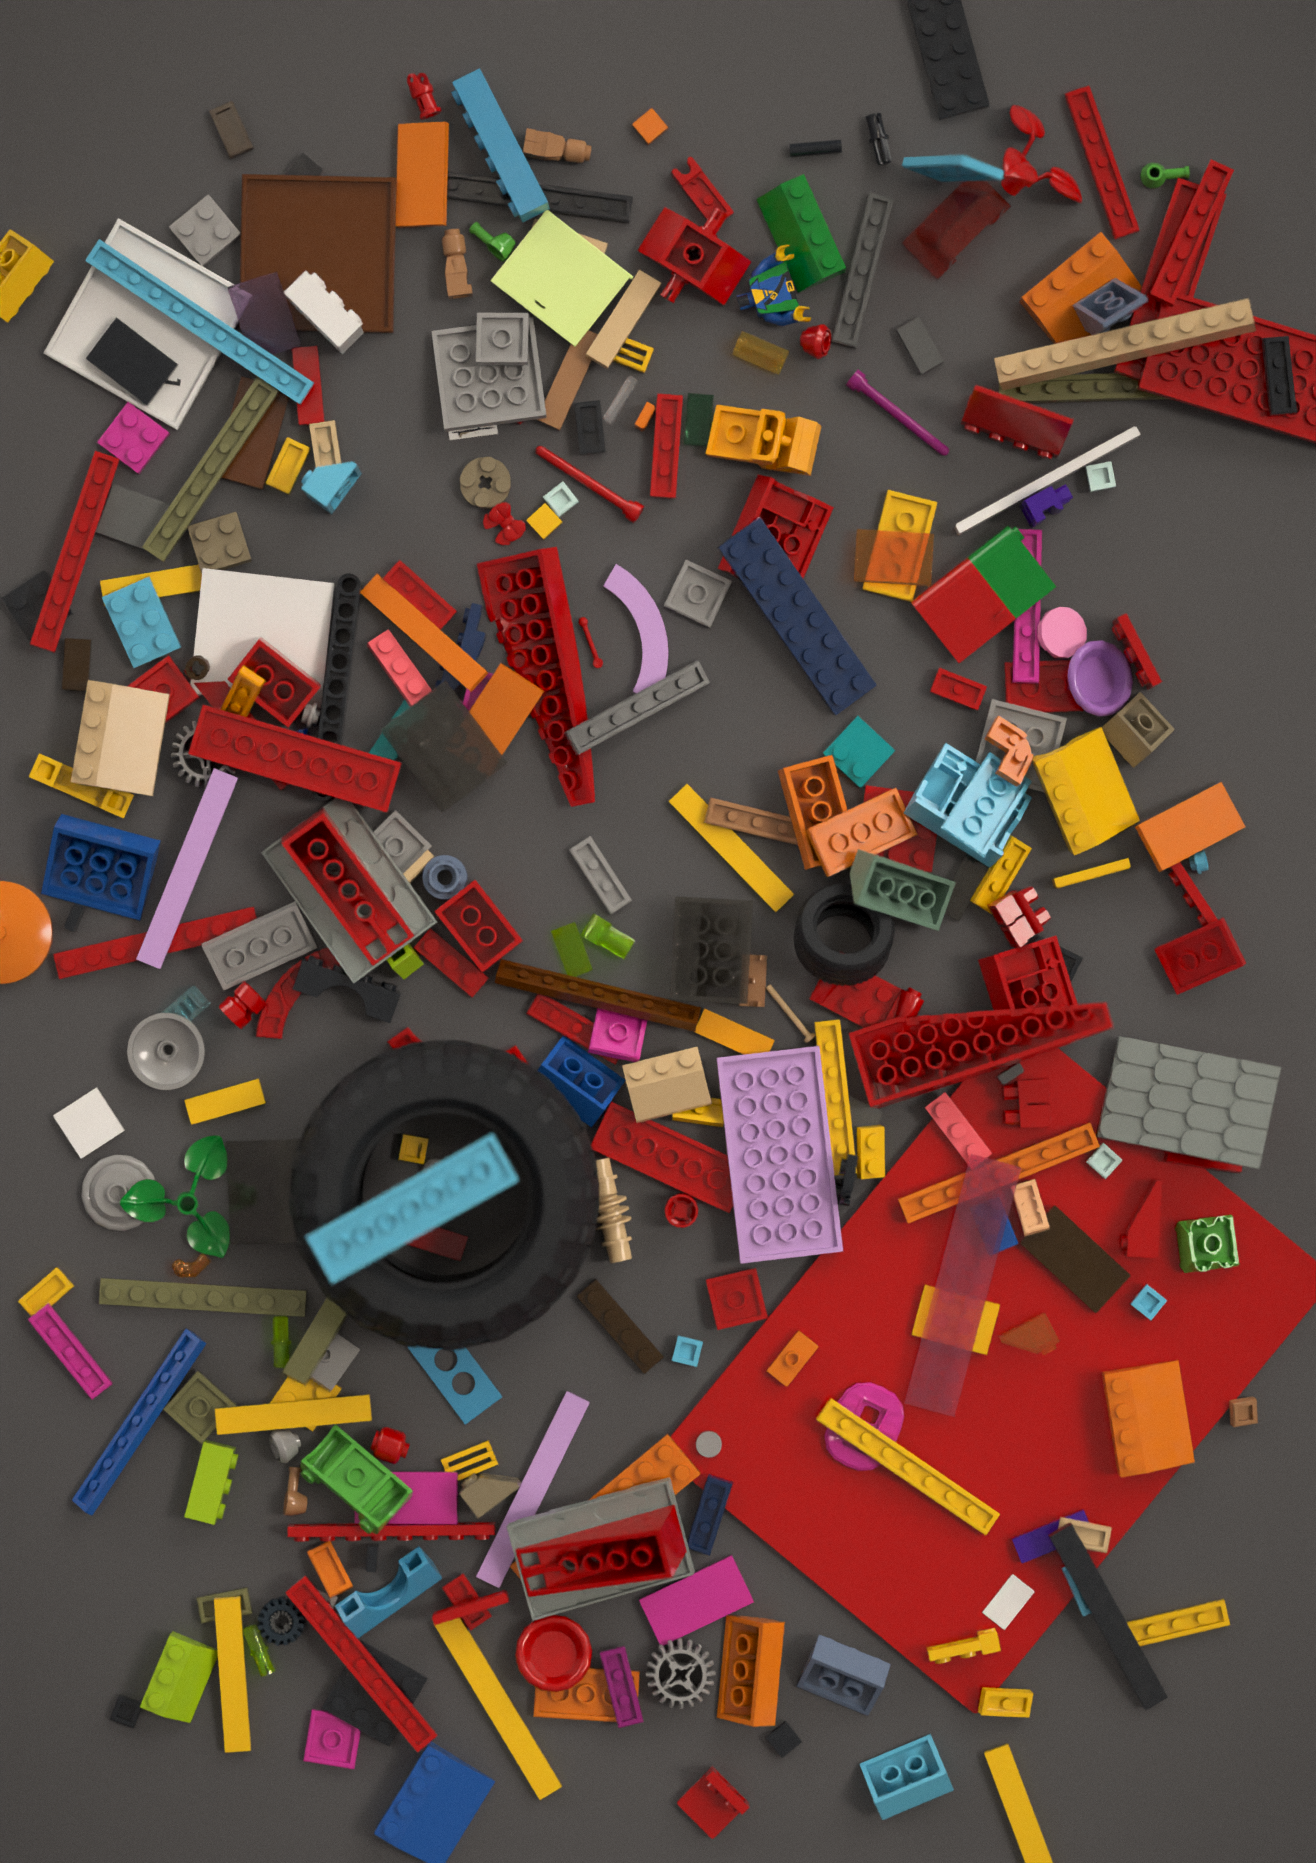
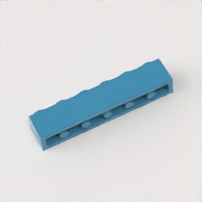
(501, 146)

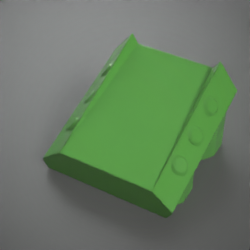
(1207, 1243)

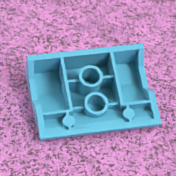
(941, 791)

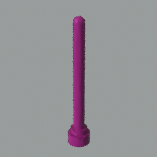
(859, 383)

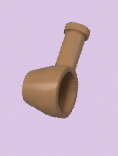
(294, 1502)

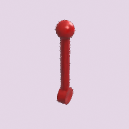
(598, 663)

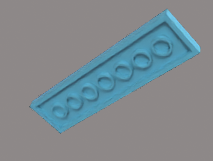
(412, 1208)

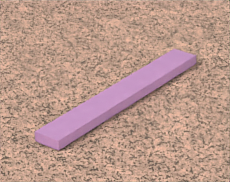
(187, 868)
(534, 1484)

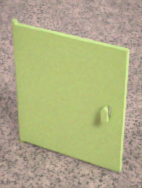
(561, 278)

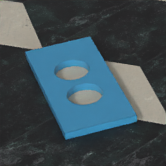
(467, 1405)

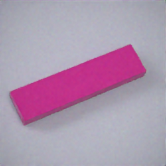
(70, 1351)

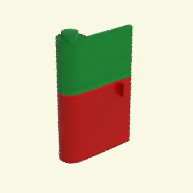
(983, 593)

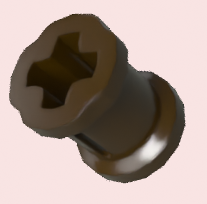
(192, 673)

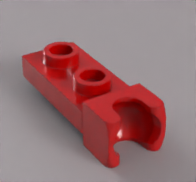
(701, 190)

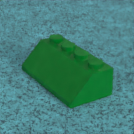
(797, 221)

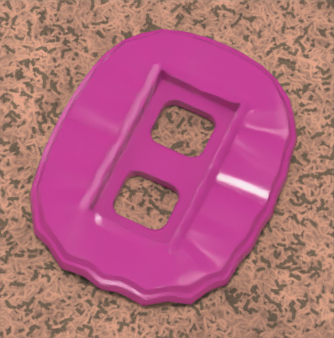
(888, 1422)

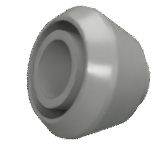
(284, 1445)

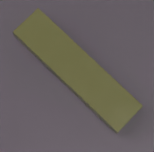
(315, 1343)

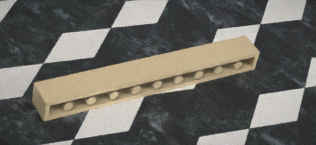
(1125, 344)

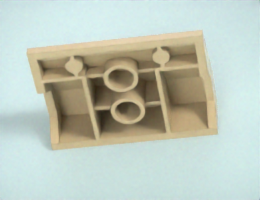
(120, 738)

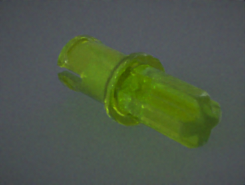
(280, 1341)
(258, 1650)

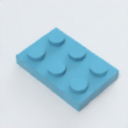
(141, 622)

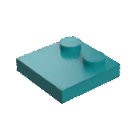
(859, 751)

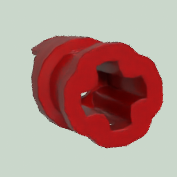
(422, 93)

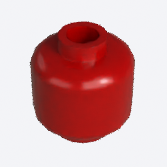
(389, 1445)

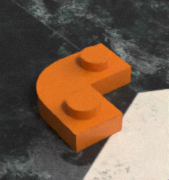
(1016, 748)

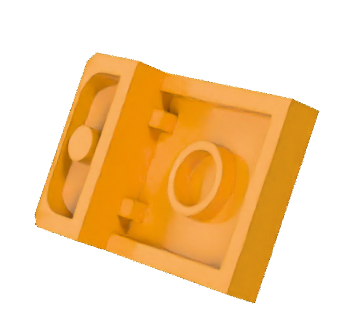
(764, 439)

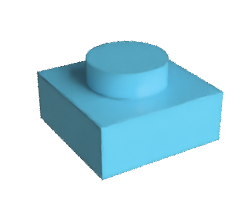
(1148, 1302)
(687, 1351)

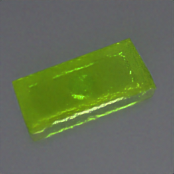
(571, 950)

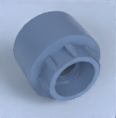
(439, 864)

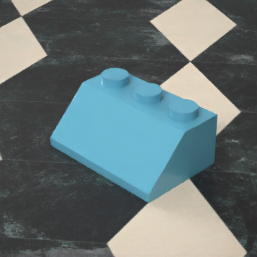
(330, 484)
(906, 1777)

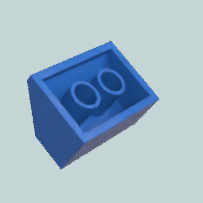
(581, 1079)

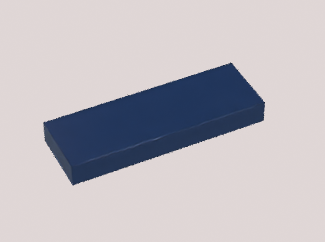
(709, 1514)

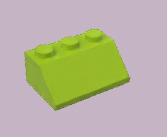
(179, 1678)

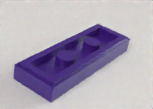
(1036, 1542)

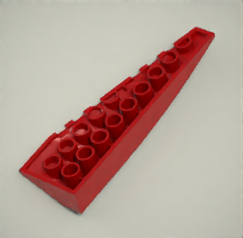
(935, 1051)

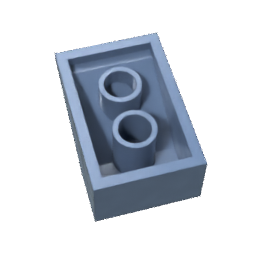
(1108, 306)

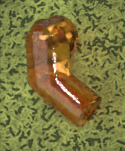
(190, 1269)

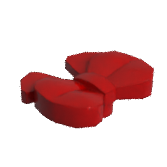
(512, 528)

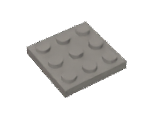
(1042, 728)

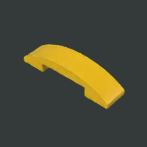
(59, 777)

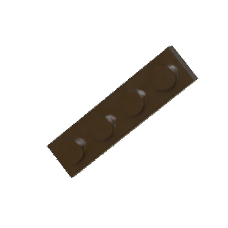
(620, 1326)

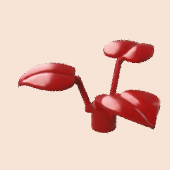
(1021, 173)

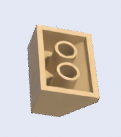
(667, 1084)

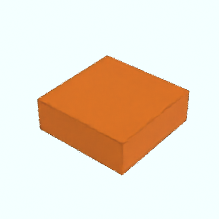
(650, 126)
(645, 416)

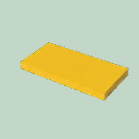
(903, 514)

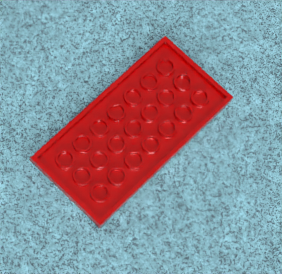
(1230, 374)

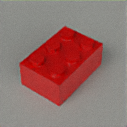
(285, 686)
(479, 926)

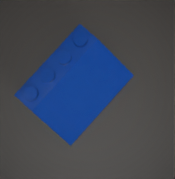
(100, 866)
(434, 1805)

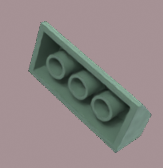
(900, 889)

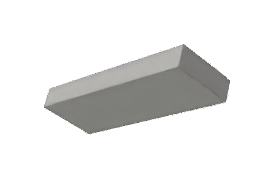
(600, 875)

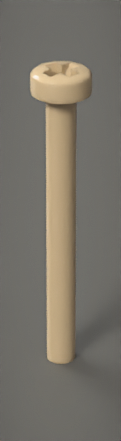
(792, 1016)

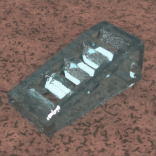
(196, 996)

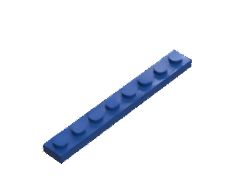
(139, 1422)

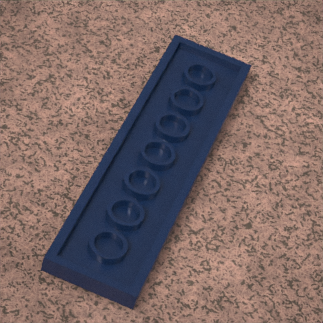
(796, 616)

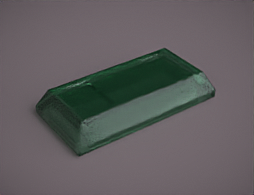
(698, 419)

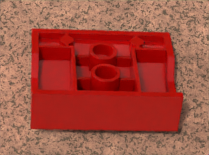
(1016, 422)
(790, 516)
(1028, 977)

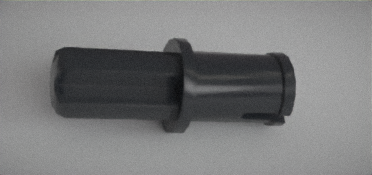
(879, 138)

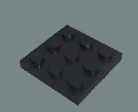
(355, 1705)

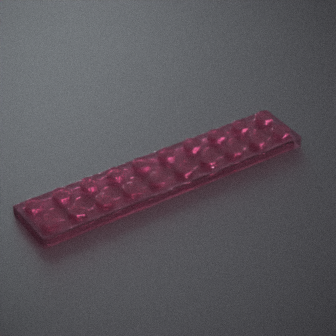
(962, 1285)

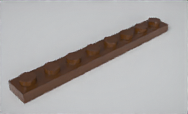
(597, 995)

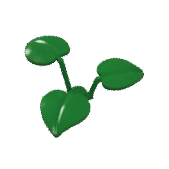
(146, 1198)

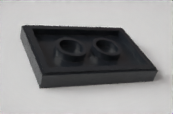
(132, 361)

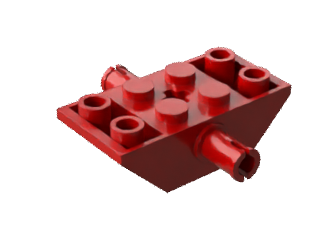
(715, 271)

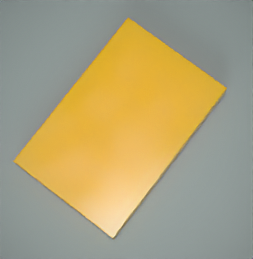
(985, 1327)

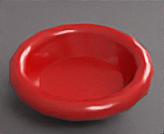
(553, 1653)

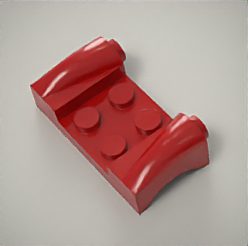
(868, 1001)

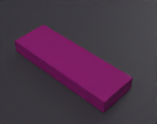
(621, 1686)

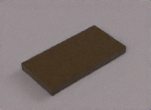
(1076, 1260)

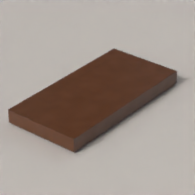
(255, 456)

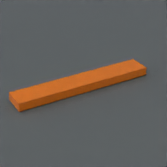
(424, 633)

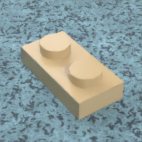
(325, 443)

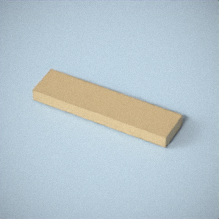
(623, 319)

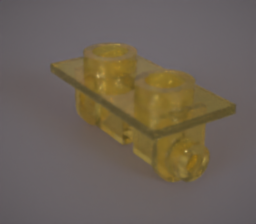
(760, 352)

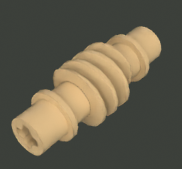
(611, 1214)

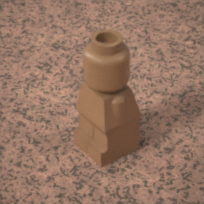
(553, 147)
(456, 270)

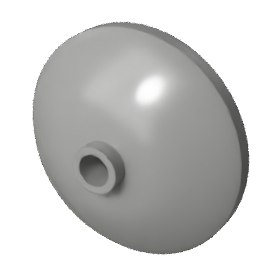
(148, 1054)

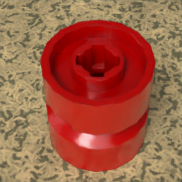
(242, 1005)
(681, 1210)

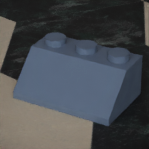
(844, 1675)

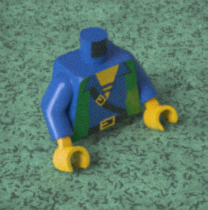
(773, 291)

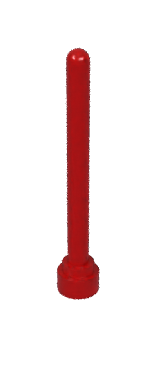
(630, 509)

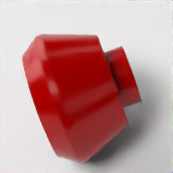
(816, 341)

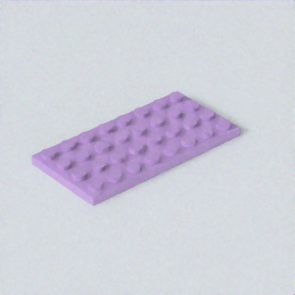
(779, 1154)

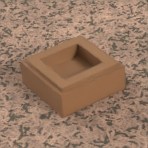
(1243, 1411)

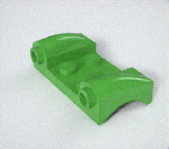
(356, 1479)

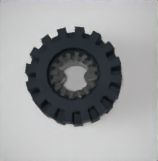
(271, 1612)

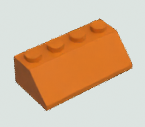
(750, 1670)

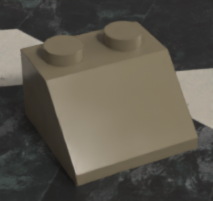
(1137, 730)
(487, 1490)

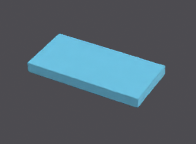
(952, 168)
(983, 809)

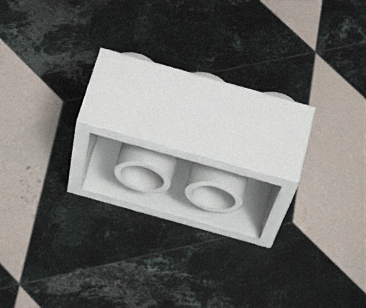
(325, 311)

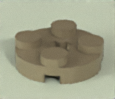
(488, 468)

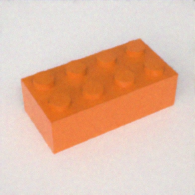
(811, 797)

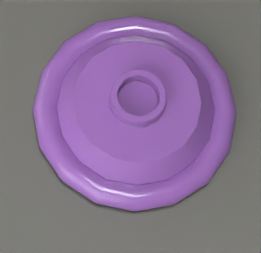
(1100, 678)

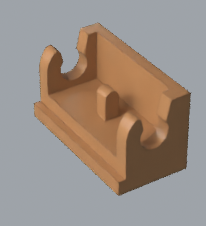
(757, 981)

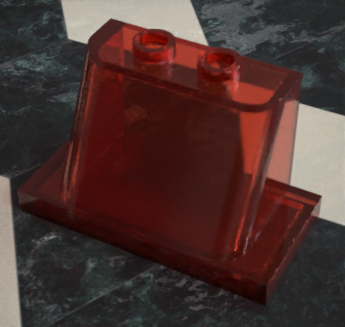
(955, 225)

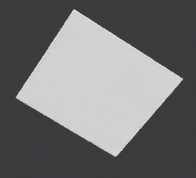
(246, 606)

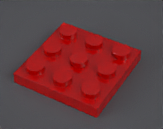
(915, 851)

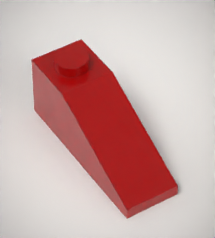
(1144, 1228)

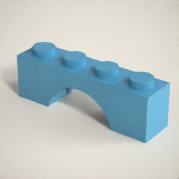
(366, 1610)

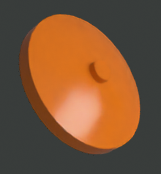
(24, 932)

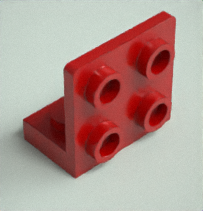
(713, 1803)

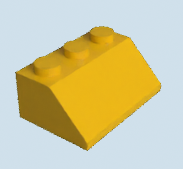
(20, 271)

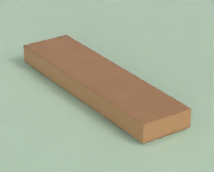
(568, 382)
(750, 821)

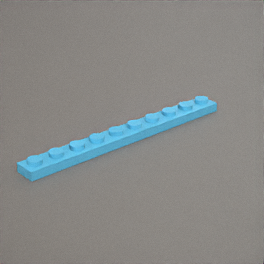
(199, 321)

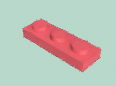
(398, 667)
(956, 1128)

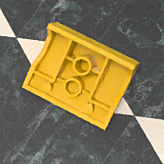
(1085, 791)

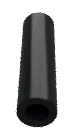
(815, 148)

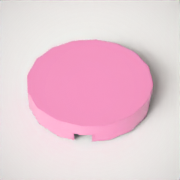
(1062, 632)

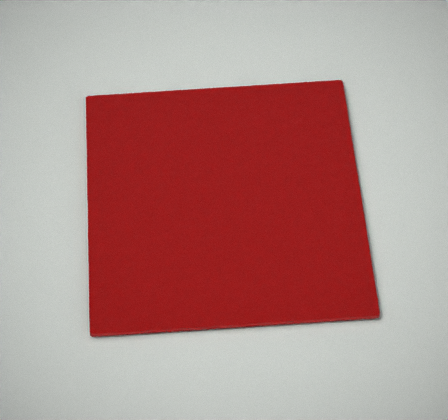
(1027, 1424)

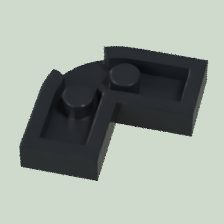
(848, 1168)

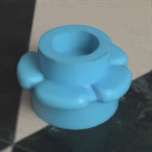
(1199, 862)

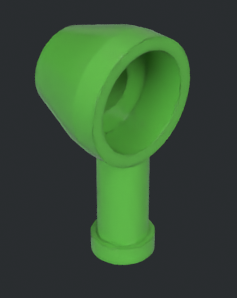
(1153, 183)
(500, 246)

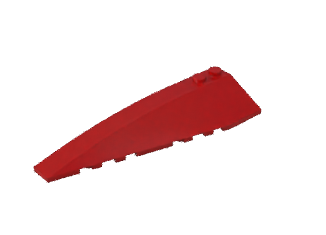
(536, 627)

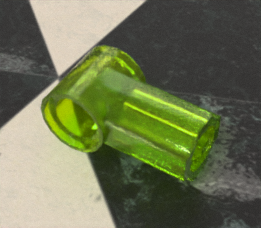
(603, 934)

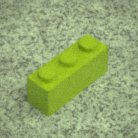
(211, 1482)

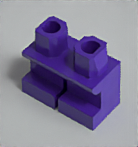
(1044, 501)

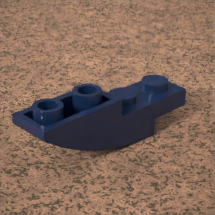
(470, 641)

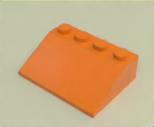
(1081, 274)
(1148, 1418)

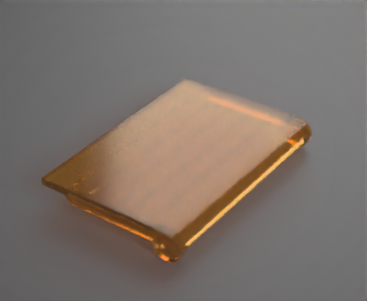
(893, 557)

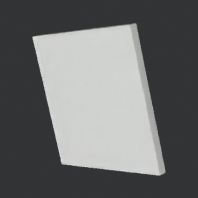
(104, 299)

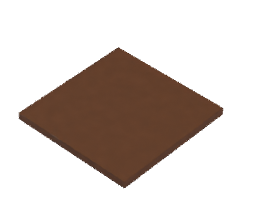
(325, 227)

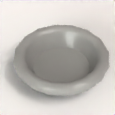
(106, 1185)

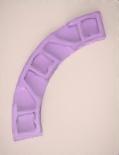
(649, 624)

